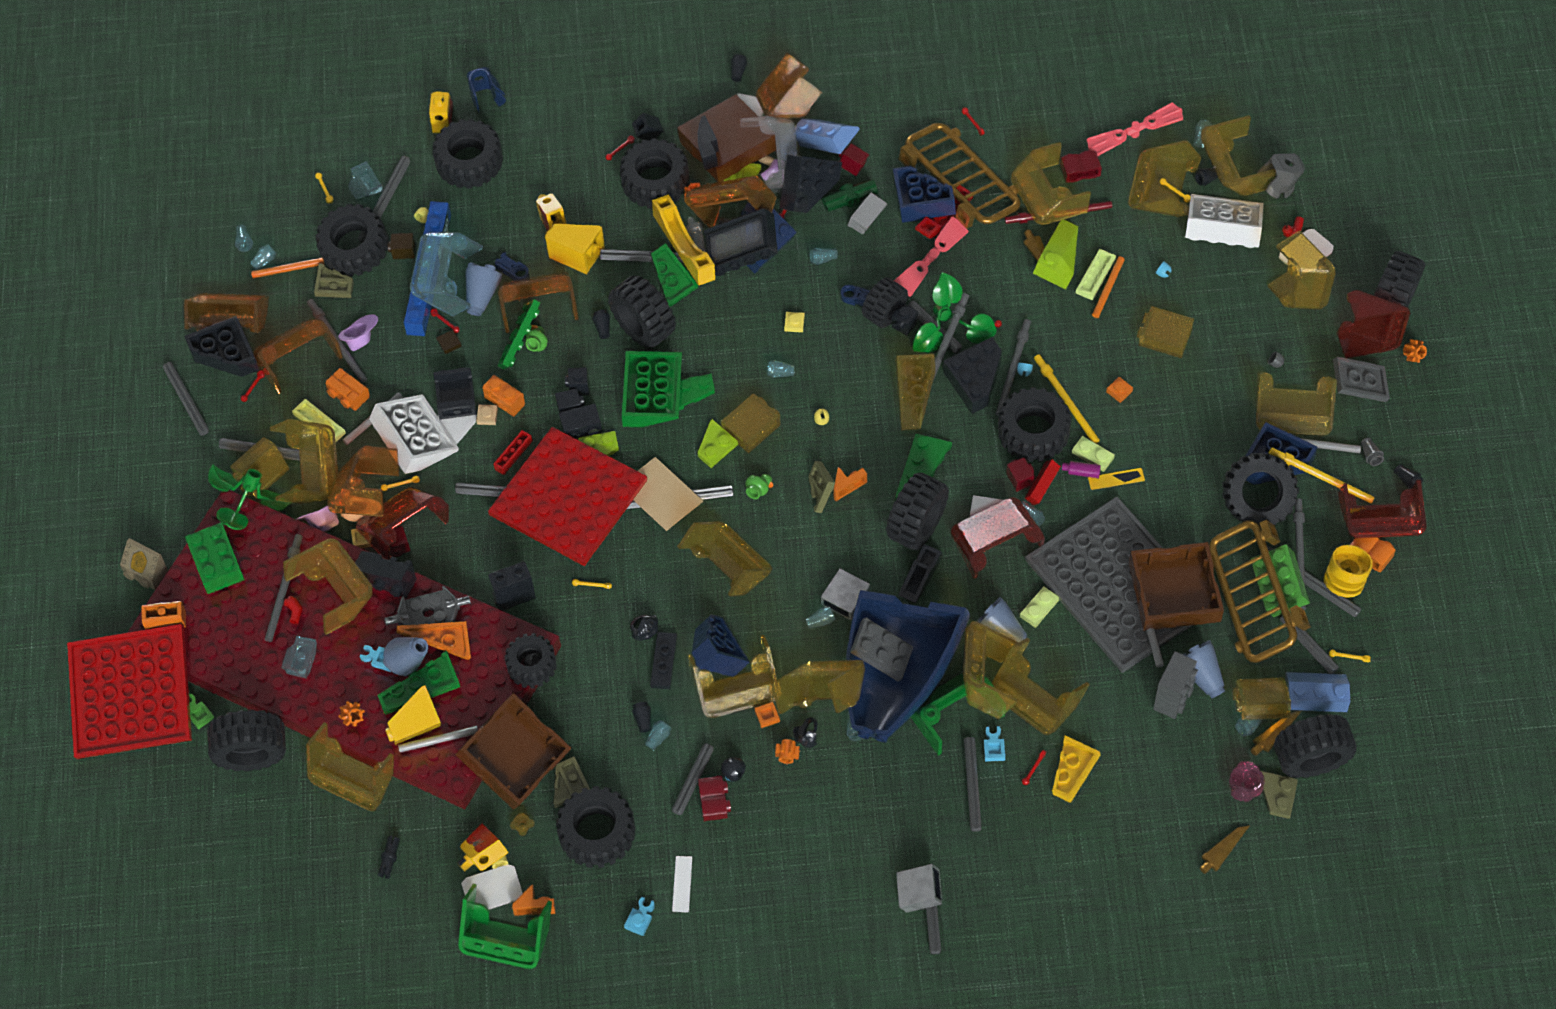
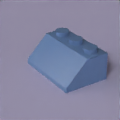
(824, 135)
(1318, 691)

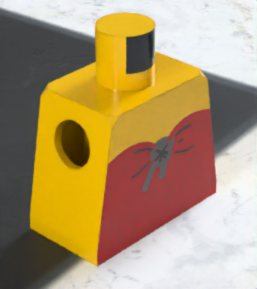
(440, 105)
(547, 207)
(481, 849)

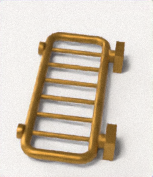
(966, 211)
(1298, 615)

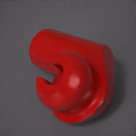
(1290, 230)
(296, 608)

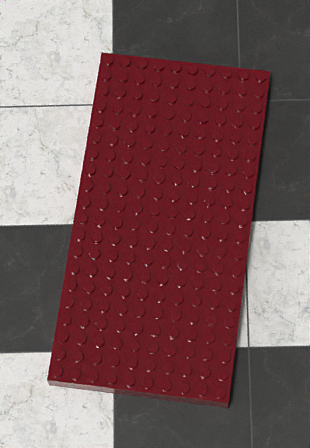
(236, 662)

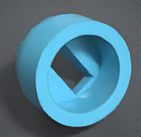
(1162, 270)
(1027, 368)

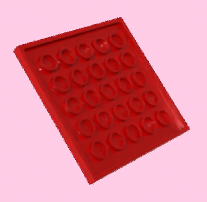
(568, 496)
(129, 691)

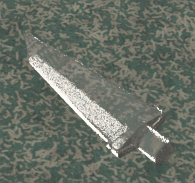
(696, 233)

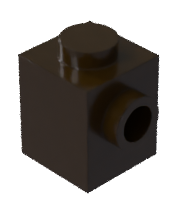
(402, 246)

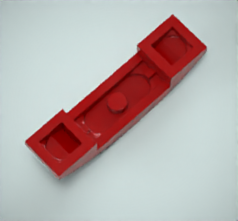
(933, 226)

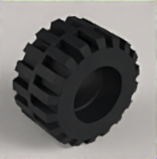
(883, 302)
(534, 674)

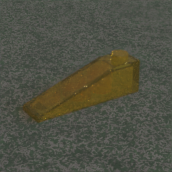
(914, 385)

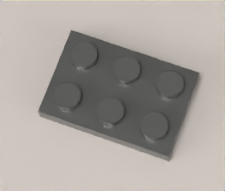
(1361, 379)
(881, 649)

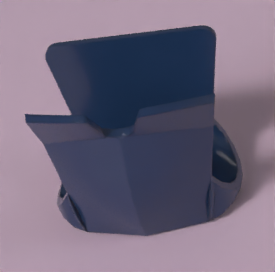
(487, 82)

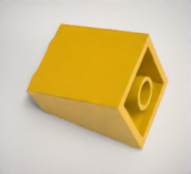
(575, 245)
(413, 718)

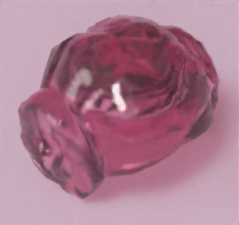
(1246, 781)

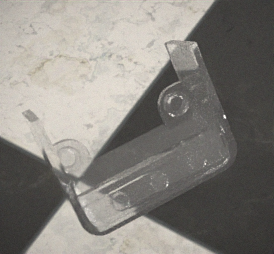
(785, 145)

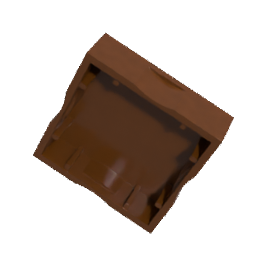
(736, 144)
(1176, 586)
(513, 751)

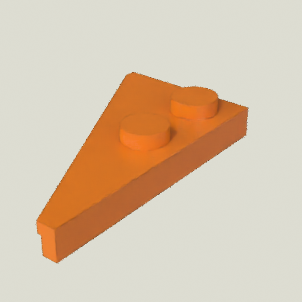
(443, 636)

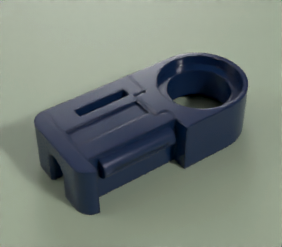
(510, 267)
(859, 295)

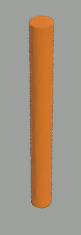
(288, 267)
(1107, 289)

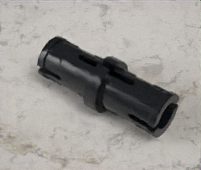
(388, 857)

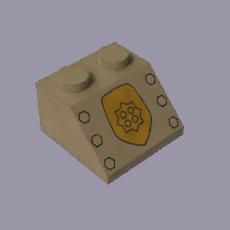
(143, 564)

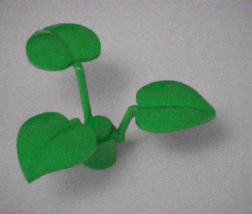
(945, 292)
(251, 481)

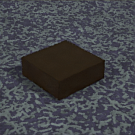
(448, 342)

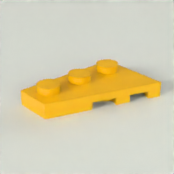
(1073, 768)

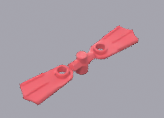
(1162, 117)
(949, 237)

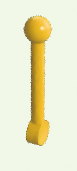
(1186, 198)
(329, 199)
(415, 479)
(575, 582)
(1332, 653)

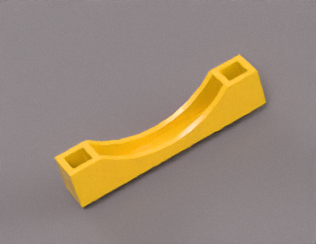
(695, 260)

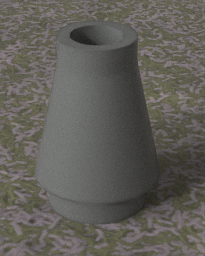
(1372, 453)

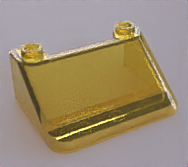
(1165, 162)
(1296, 409)

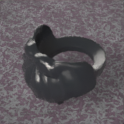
(646, 629)
(808, 738)

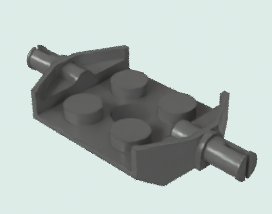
(441, 603)

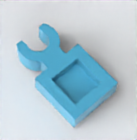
(374, 656)
(994, 747)
(640, 919)

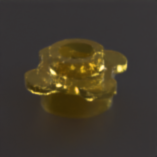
(522, 818)

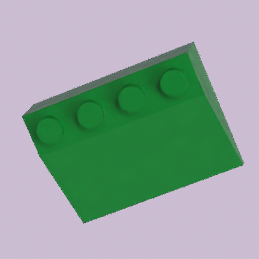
(651, 388)

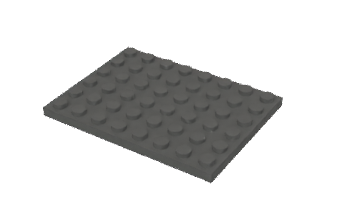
(1094, 581)

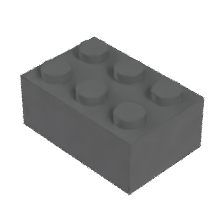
(1176, 685)

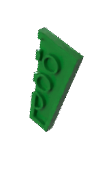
(530, 311)
(924, 457)
(436, 676)

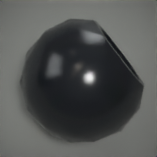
(733, 768)

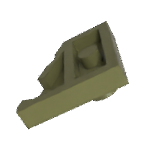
(332, 283)
(821, 485)
(568, 780)
(1279, 794)

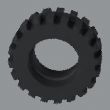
(465, 135)
(649, 155)
(342, 222)
(1400, 278)
(642, 311)
(1040, 404)
(1260, 463)
(917, 511)
(246, 740)
(1315, 746)
(589, 803)

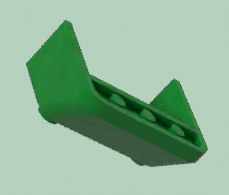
(940, 698)
(501, 941)

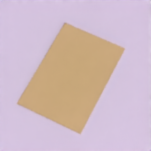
(665, 495)

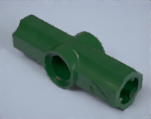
(849, 195)

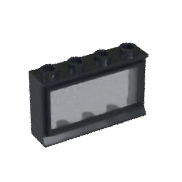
(742, 241)

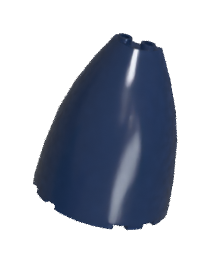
(934, 637)

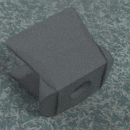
(1286, 175)

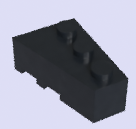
(387, 574)

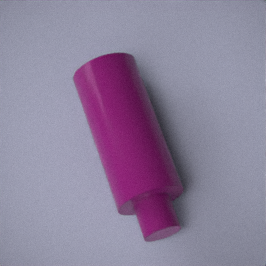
(1082, 469)

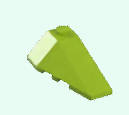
(1059, 255)

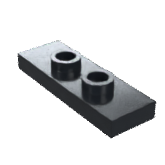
(663, 660)

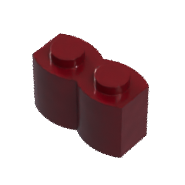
(1080, 166)
(713, 798)

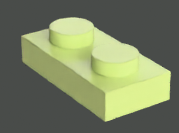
(1092, 453)
(1039, 607)

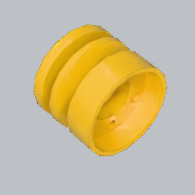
(1348, 571)

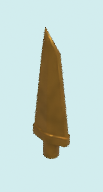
(1034, 244)
(1266, 739)
(1218, 854)

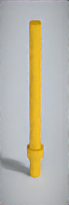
(1047, 371)
(1290, 460)

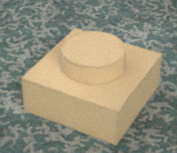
(487, 414)

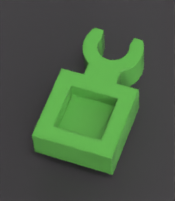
(199, 713)

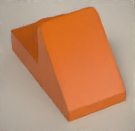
(846, 485)
(528, 905)

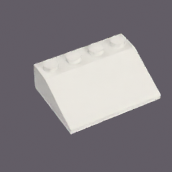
(1224, 220)
(413, 430)

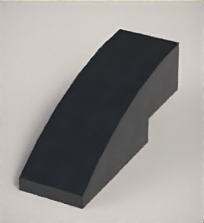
(707, 144)
(920, 573)

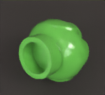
(536, 339)
(758, 486)

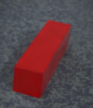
(513, 452)
(1042, 482)

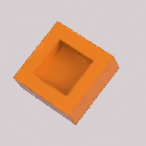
(1119, 389)
(767, 715)

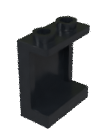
(455, 393)
(512, 586)

